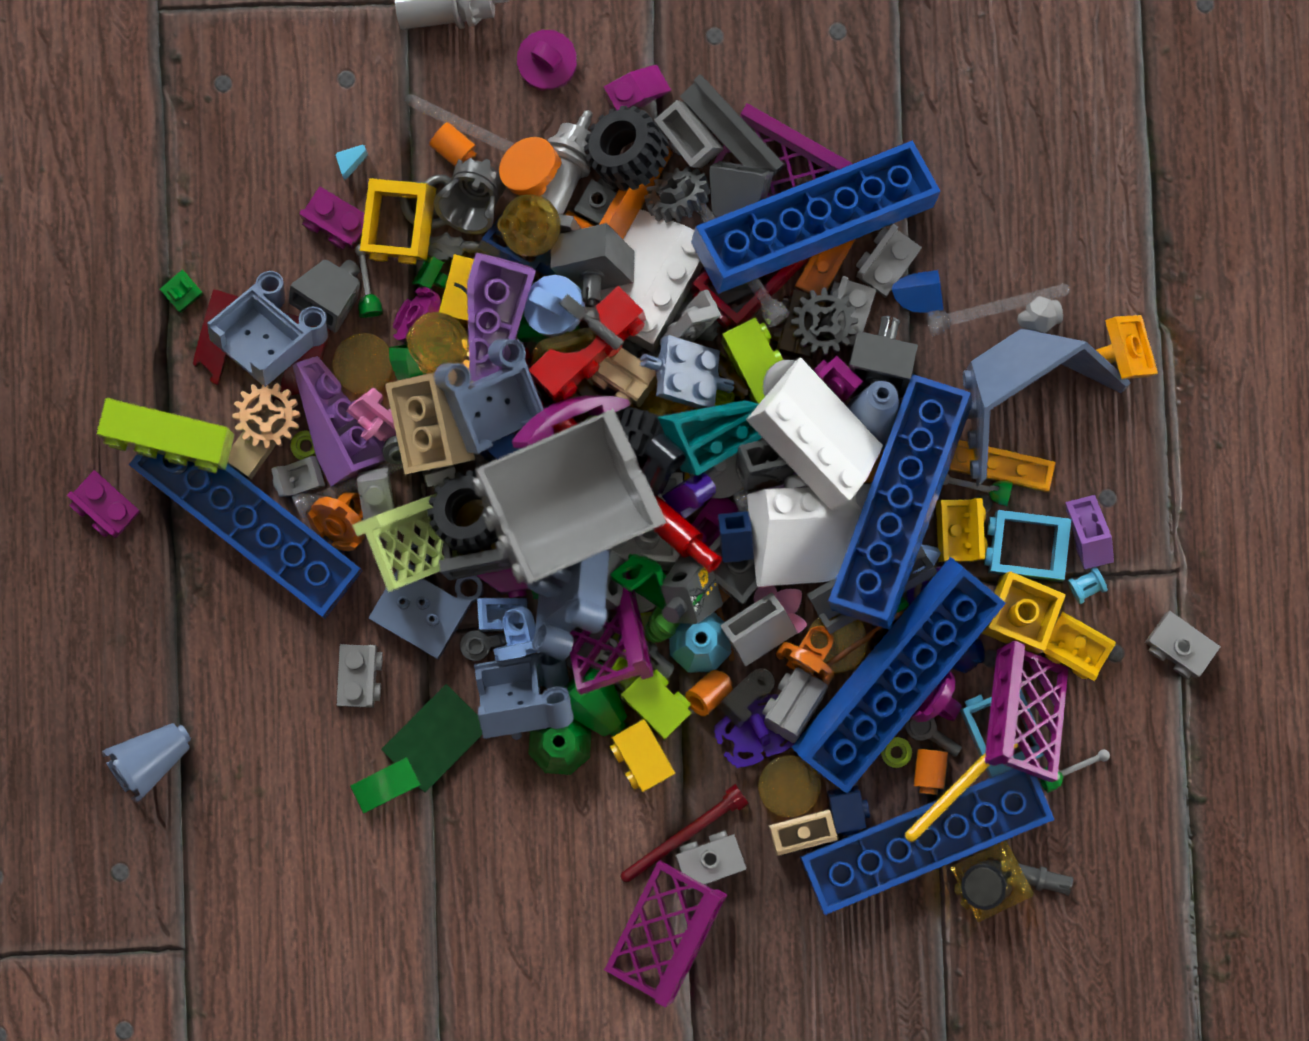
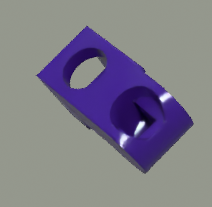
(690, 494)

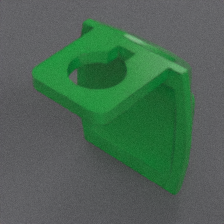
(645, 578)

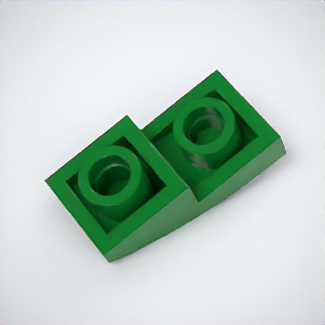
(385, 785)

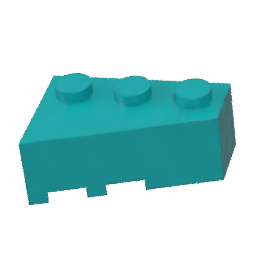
(710, 433)

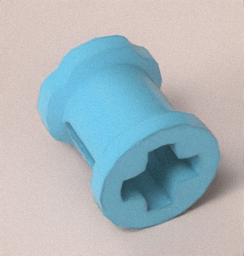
(1087, 585)

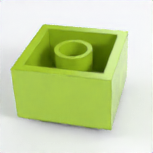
(657, 704)

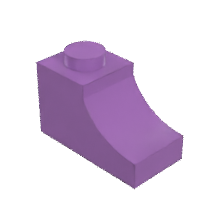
(1090, 532)

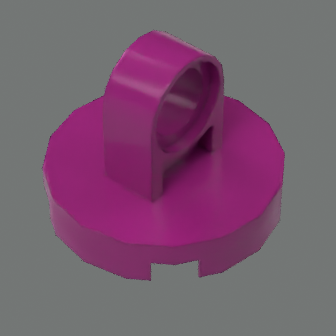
(546, 60)
(410, 311)
(939, 702)

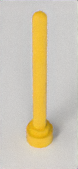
(947, 798)

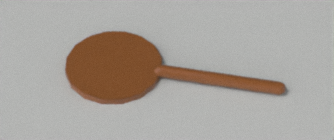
(861, 641)

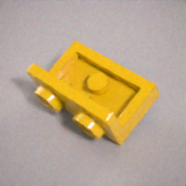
(961, 530)
(1078, 647)

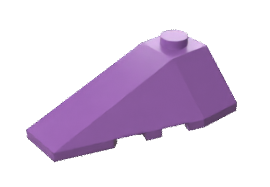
(495, 307)
(332, 429)

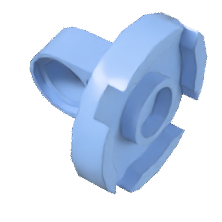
(543, 305)
(518, 641)

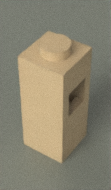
(247, 457)

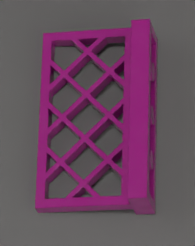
(793, 140)
(632, 641)
(1008, 705)
(689, 945)

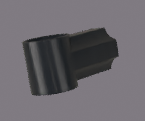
(662, 461)

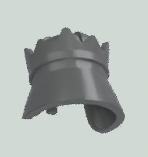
(470, 197)

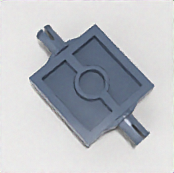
(687, 372)

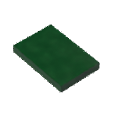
(436, 737)

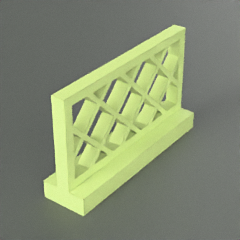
(403, 520)

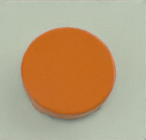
(529, 166)

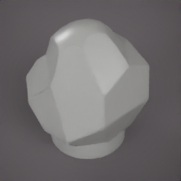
(1041, 315)

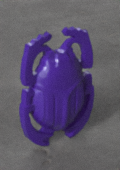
(751, 737)

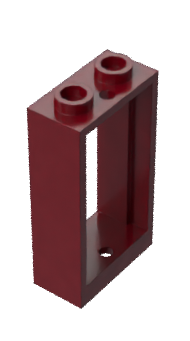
(730, 318)

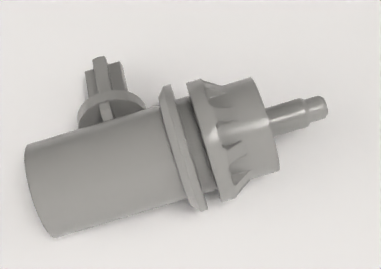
(438, 12)
(569, 145)

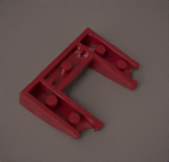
(215, 359)

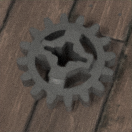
(677, 194)
(834, 332)

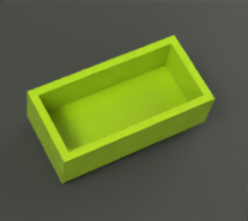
(751, 354)
(165, 434)

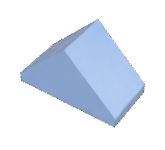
(492, 612)

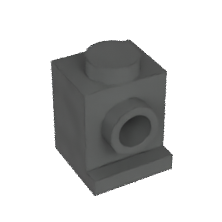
(591, 211)

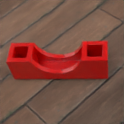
(561, 372)

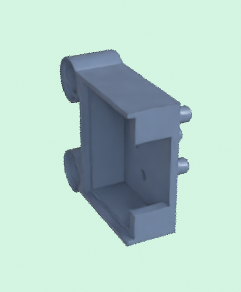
(262, 335)
(494, 403)
(569, 601)
(413, 621)
(513, 696)

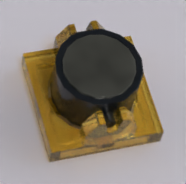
(988, 883)

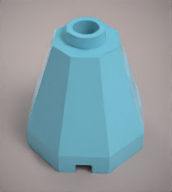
(696, 656)

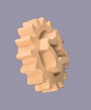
(267, 429)

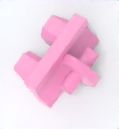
(373, 416)

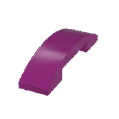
(541, 424)

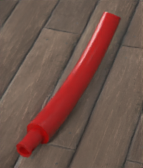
(677, 531)

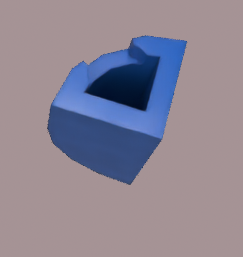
(919, 292)

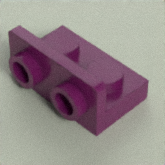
(334, 218)
(838, 378)
(103, 504)

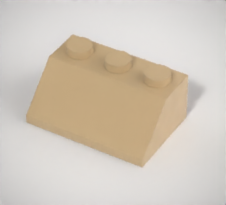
(425, 424)

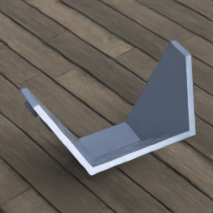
(1014, 366)

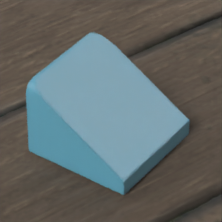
(350, 159)

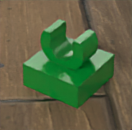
(430, 274)
(181, 291)

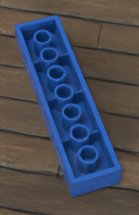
(815, 216)
(900, 501)
(257, 529)
(898, 675)
(884, 858)

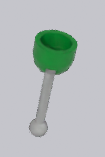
(369, 304)
(998, 491)
(1103, 755)

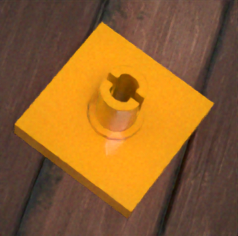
(1129, 347)

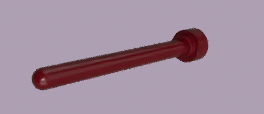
(731, 801)

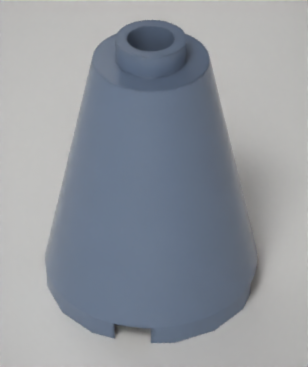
(877, 409)
(147, 758)

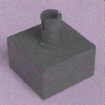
(593, 260)
(883, 357)

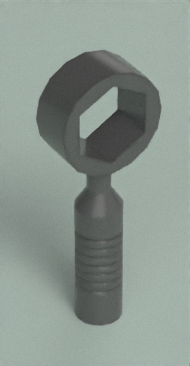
(595, 325)

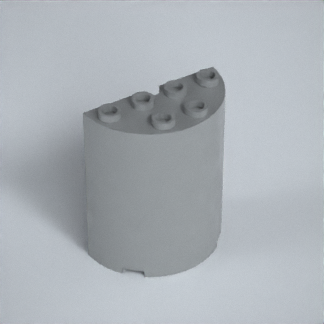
(566, 498)

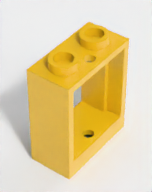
(425, 198)

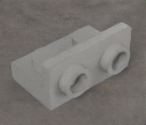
(888, 260)
(860, 297)
(694, 318)
(358, 675)

